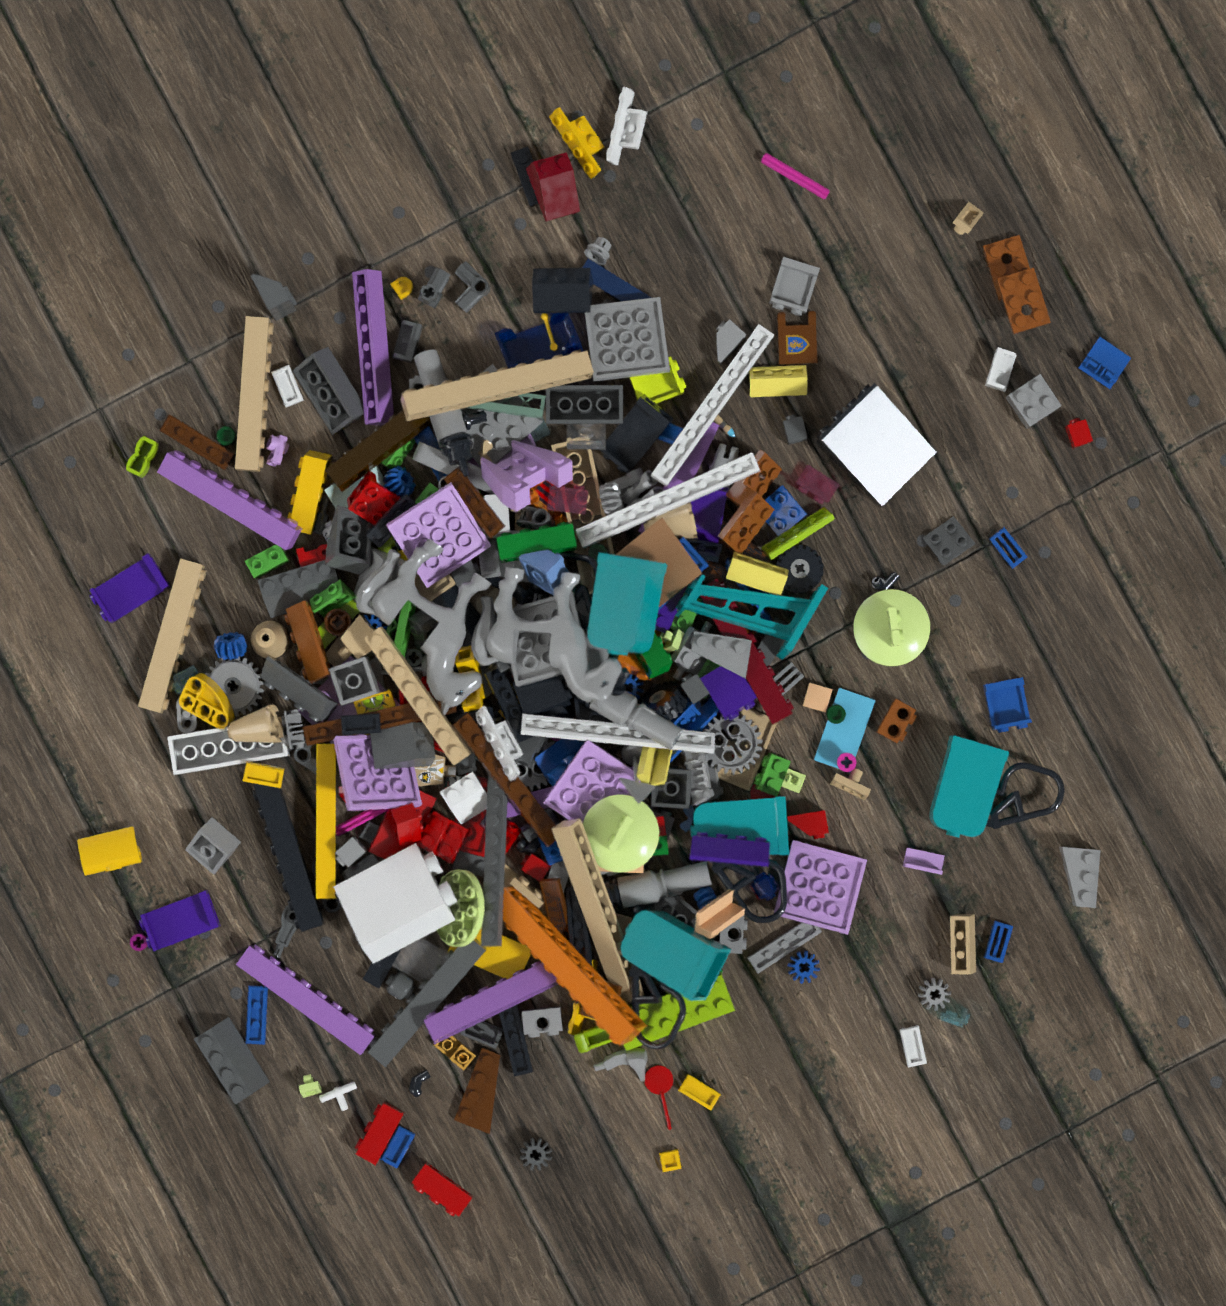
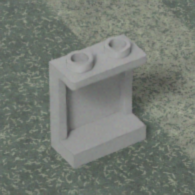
(794, 286)

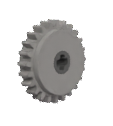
(244, 677)

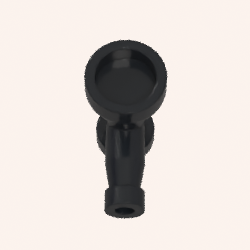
(523, 594)

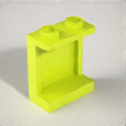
(659, 386)

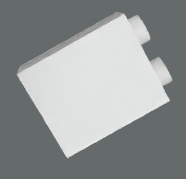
(396, 902)

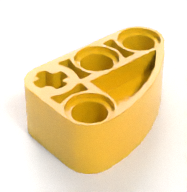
(209, 695)

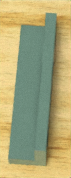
(512, 409)

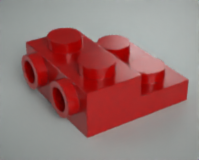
(442, 836)

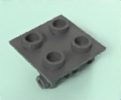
(948, 541)

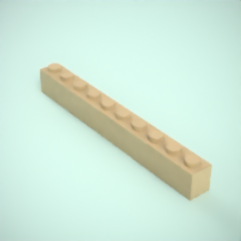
(496, 385)
(595, 903)

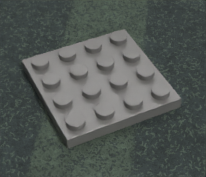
(627, 339)
(500, 429)
(533, 648)

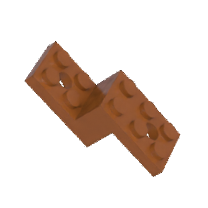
(1016, 284)
(752, 508)

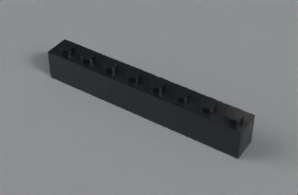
(290, 857)

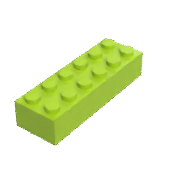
(662, 1017)

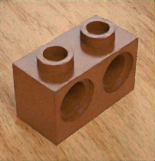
(892, 718)

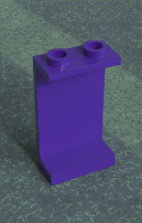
(708, 514)
(129, 589)
(179, 921)

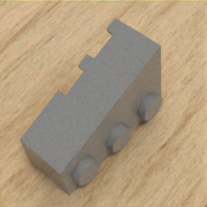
(1082, 874)

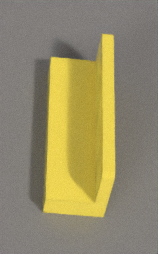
(778, 381)
(757, 574)
(654, 765)

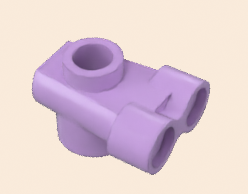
(278, 447)

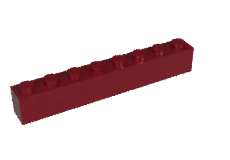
(757, 674)

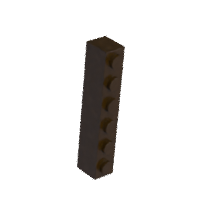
(375, 449)

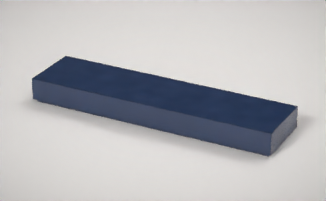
(612, 284)

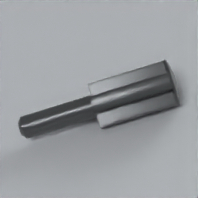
(322, 517)

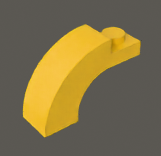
(466, 662)

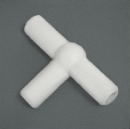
(338, 1093)

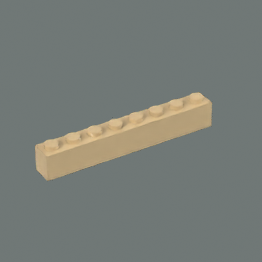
(252, 394)
(171, 636)
(417, 695)

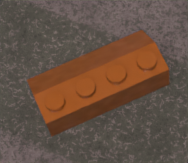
(309, 642)

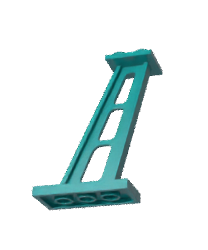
(790, 633)

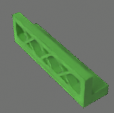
(403, 627)

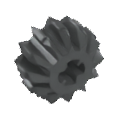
(531, 1159)

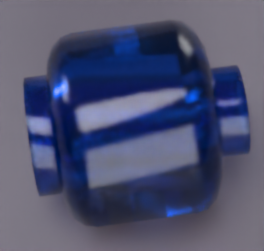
(765, 886)

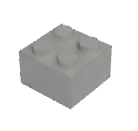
(1033, 401)
(354, 680)

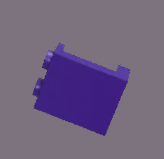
(729, 692)

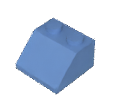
(544, 569)

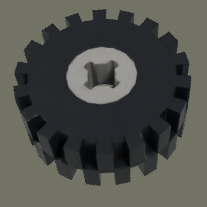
(809, 561)
(665, 700)

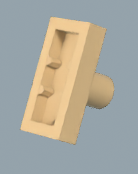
(967, 219)
(851, 784)

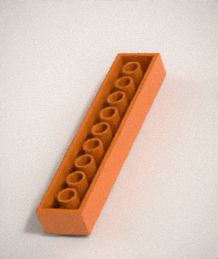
(570, 968)

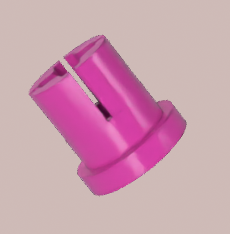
(849, 757)

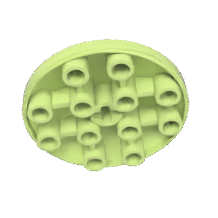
(891, 627)
(621, 833)
(467, 911)

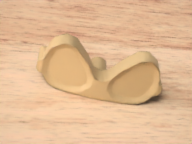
(485, 447)

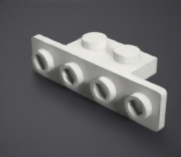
(627, 127)
(502, 741)

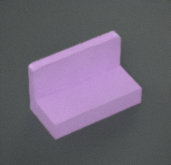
(923, 861)

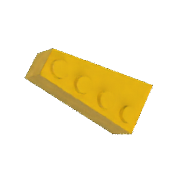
(309, 489)

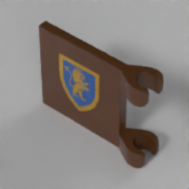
(797, 342)

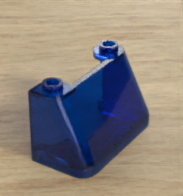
(535, 342)

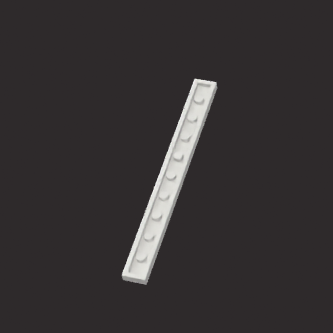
(712, 405)
(667, 500)
(610, 733)

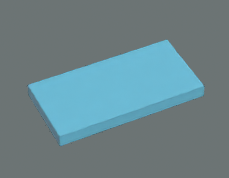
(848, 734)

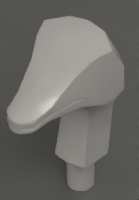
(634, 1057)

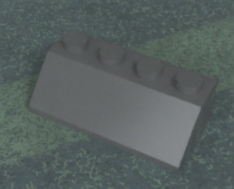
(276, 297)
(329, 390)
(584, 404)
(296, 586)
(298, 690)
(232, 1060)

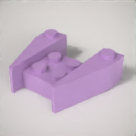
(523, 470)

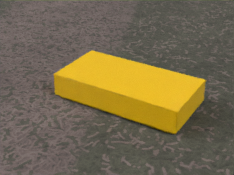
(263, 774)
(699, 1092)

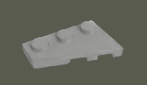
(723, 650)

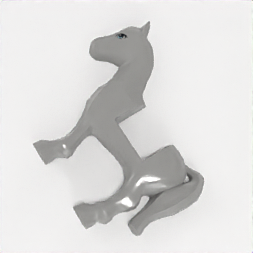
(446, 639)
(566, 644)

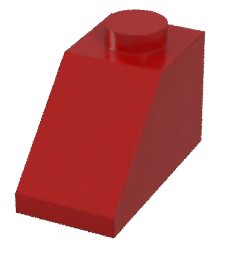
(811, 823)

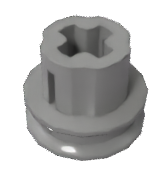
(598, 250)

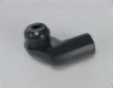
(885, 583)
(527, 847)
(416, 1082)

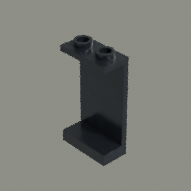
(636, 434)

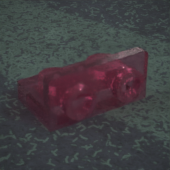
(816, 484)
(568, 499)

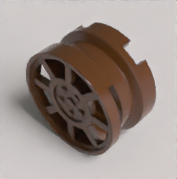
(337, 622)

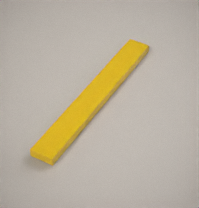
(325, 820)

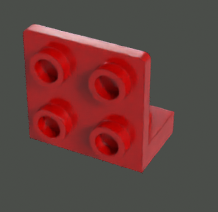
(371, 499)

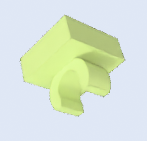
(672, 640)
(793, 780)
(310, 1087)

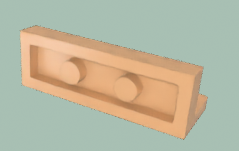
(718, 915)

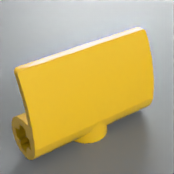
(109, 851)

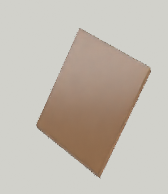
(662, 546)

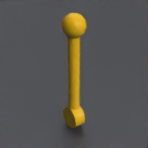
(554, 347)

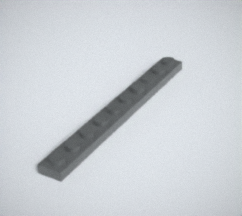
(494, 865)

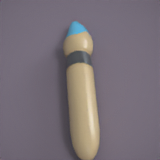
(722, 424)

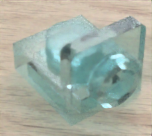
(181, 678)
(951, 1017)

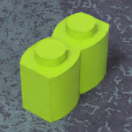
(140, 461)

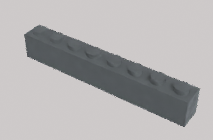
(425, 1002)

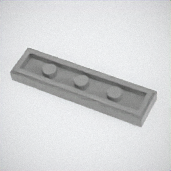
(782, 946)

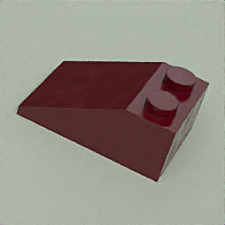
(554, 186)

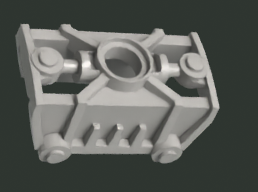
(704, 779)

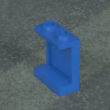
(1007, 704)

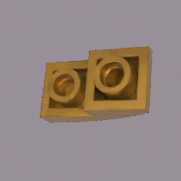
(456, 1051)

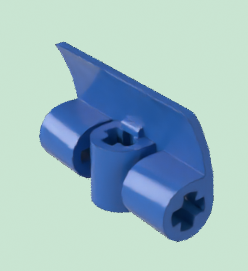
(557, 758)

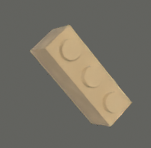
(963, 944)

